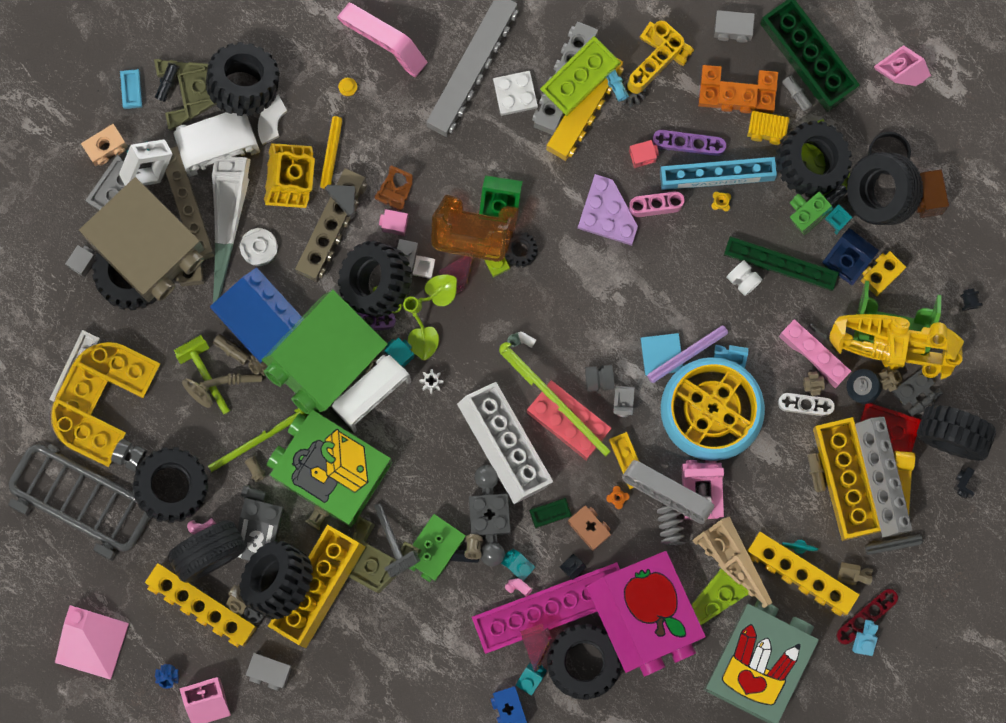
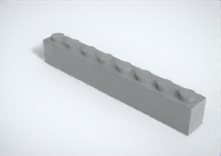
(471, 66)

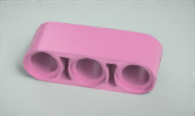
(663, 198)

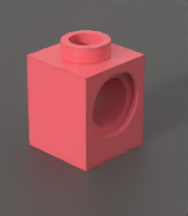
(643, 153)

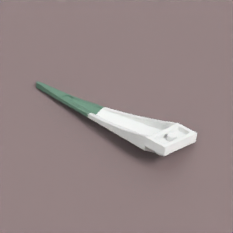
(229, 191)

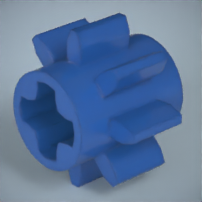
(166, 676)

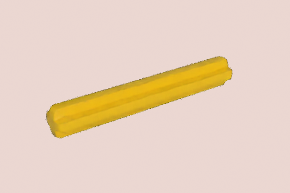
(331, 151)

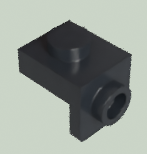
(963, 478)

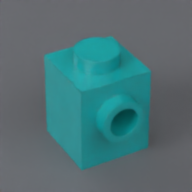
(400, 351)

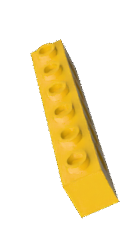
(847, 595)
(244, 628)

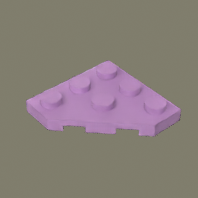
(607, 212)

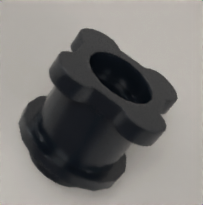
(970, 299)

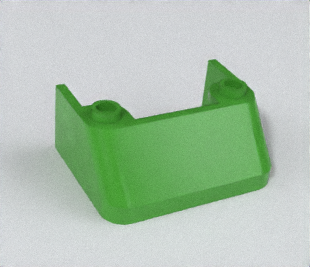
(923, 318)

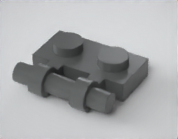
(914, 387)

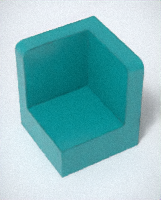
(838, 219)

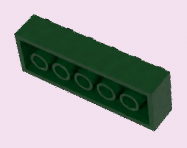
(809, 54)

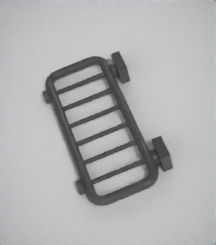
(24, 499)

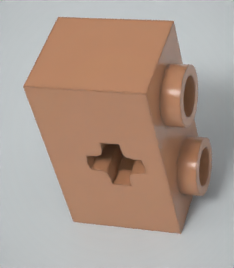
(579, 524)

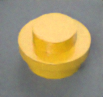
(347, 86)

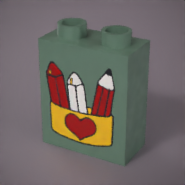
(762, 662)

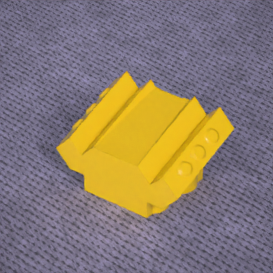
(289, 175)

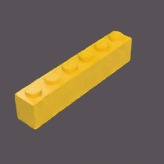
(572, 126)

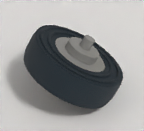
(864, 386)

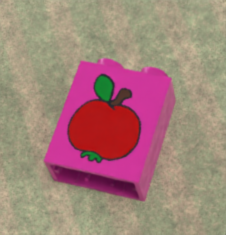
(647, 614)

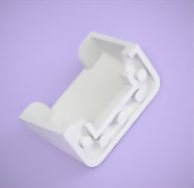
(214, 140)

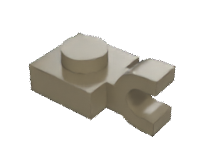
(851, 574)

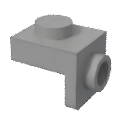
(623, 401)

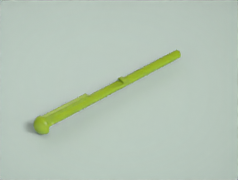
(531, 378)
(255, 441)

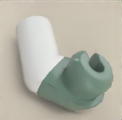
(520, 338)

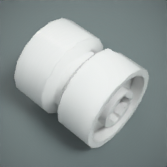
(744, 278)

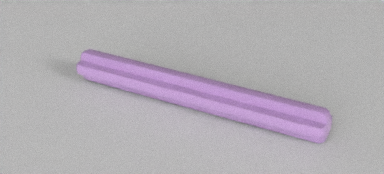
(687, 354)

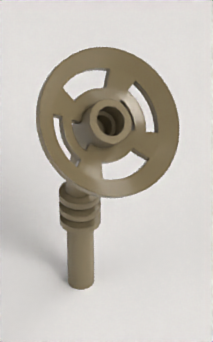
(199, 391)

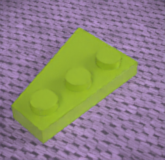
(717, 596)

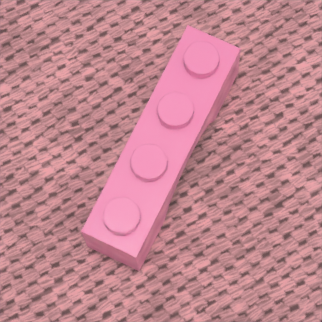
(827, 364)

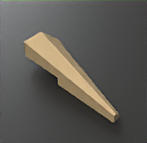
(727, 549)

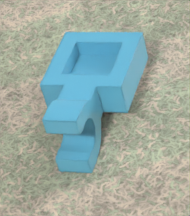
(734, 354)
(866, 641)

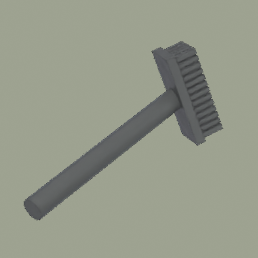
(402, 562)

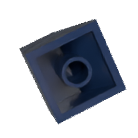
(850, 256)

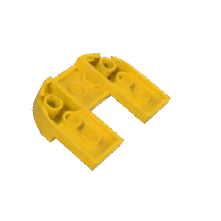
(82, 390)

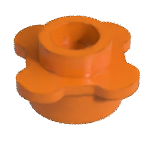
(617, 502)

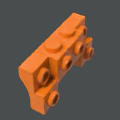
(737, 96)

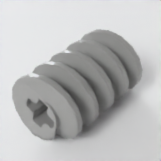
(670, 525)

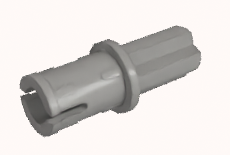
(797, 93)

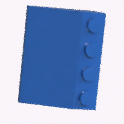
(256, 313)

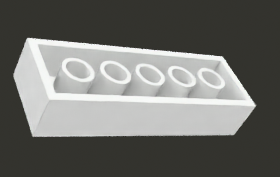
(505, 442)

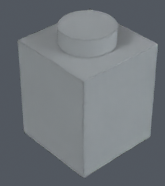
(81, 260)

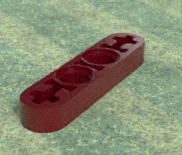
(865, 615)

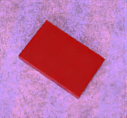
(901, 427)

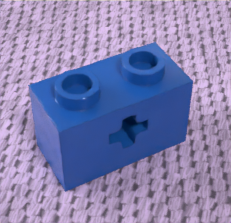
(510, 697)

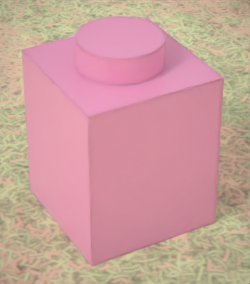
(394, 222)

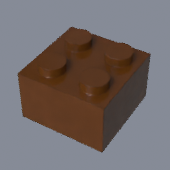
(934, 195)

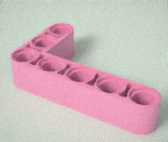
(384, 36)

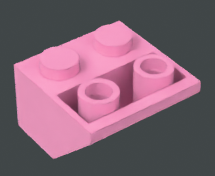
(205, 701)

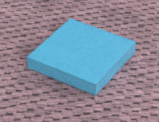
(659, 350)

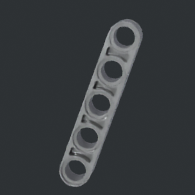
(668, 492)

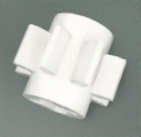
(435, 384)

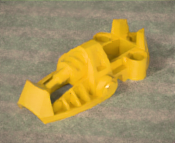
(897, 344)

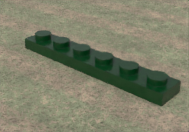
(781, 263)

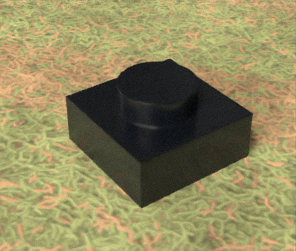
(572, 567)

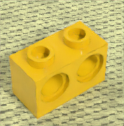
(886, 276)

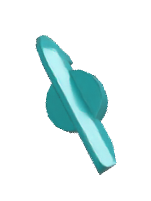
(799, 546)

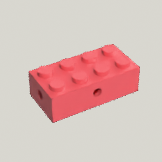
(549, 416)

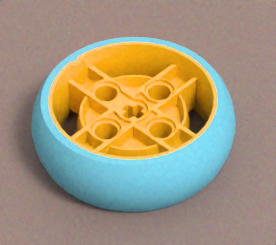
(744, 430)

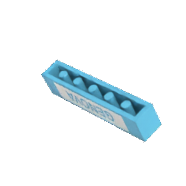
(718, 173)

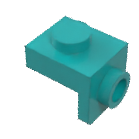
(518, 564)
(530, 680)

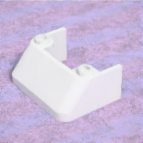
(370, 390)

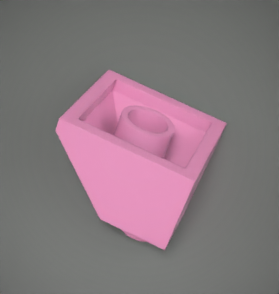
(904, 67)

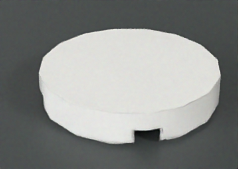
(258, 247)

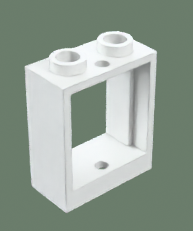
(137, 154)

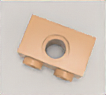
(94, 143)

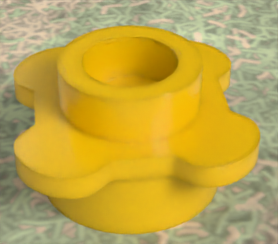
(721, 196)

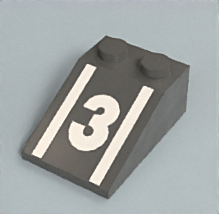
(258, 525)

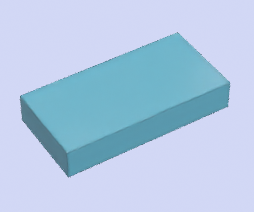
(131, 89)

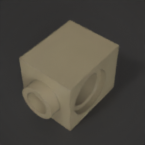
(196, 279)

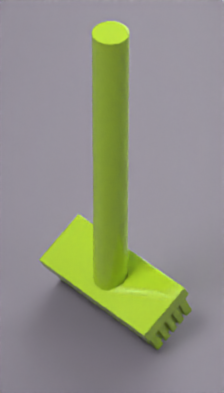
(191, 351)

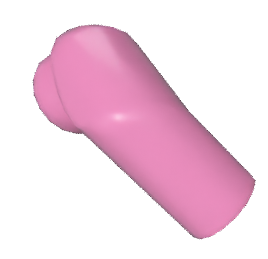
(194, 527)
(519, 585)

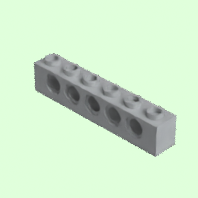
(546, 122)
(883, 477)

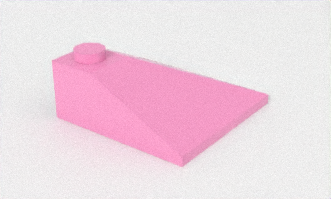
(91, 642)

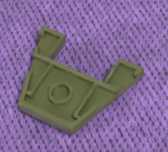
(193, 91)
(371, 564)

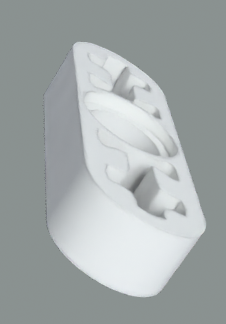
(792, 398)

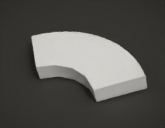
(269, 121)

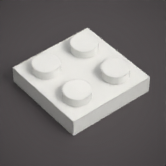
(515, 93)

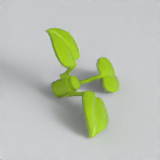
(442, 292)

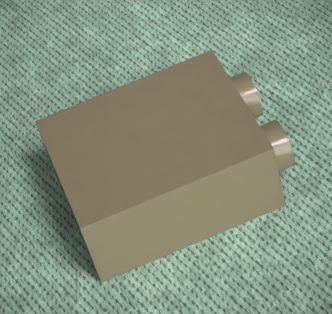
(143, 241)

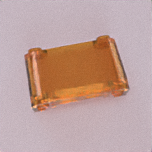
(472, 233)

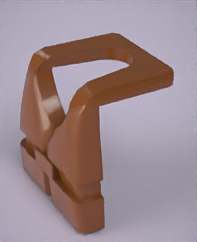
(390, 194)

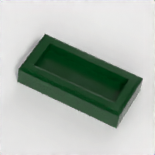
(550, 513)

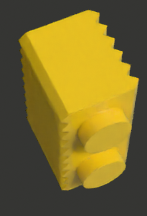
(767, 127)

